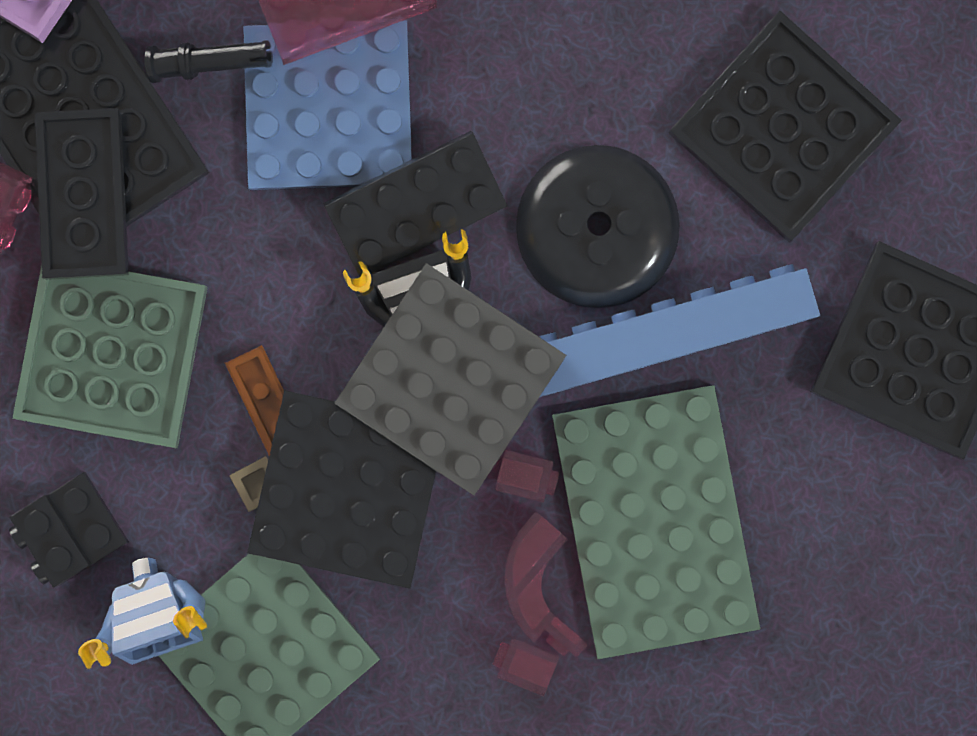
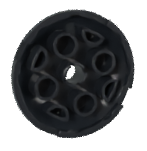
(591, 267)

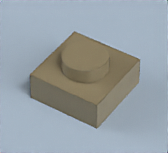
(250, 482)

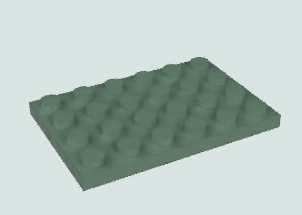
(655, 522)

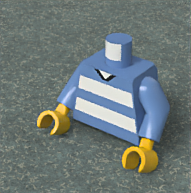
(147, 618)

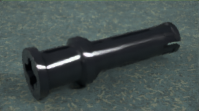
(189, 60)

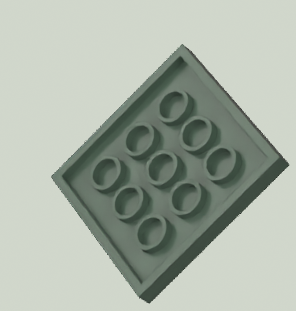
(111, 356)
(269, 650)

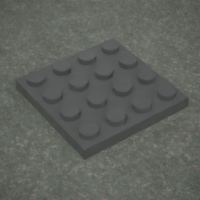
(450, 379)

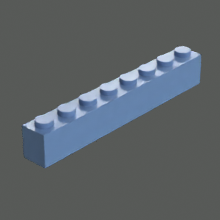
(682, 328)

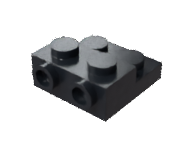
(67, 531)

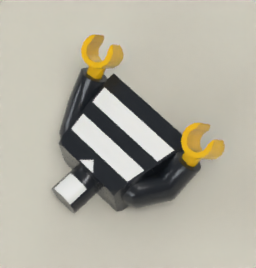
(390, 286)

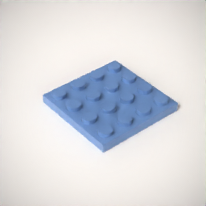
(330, 113)

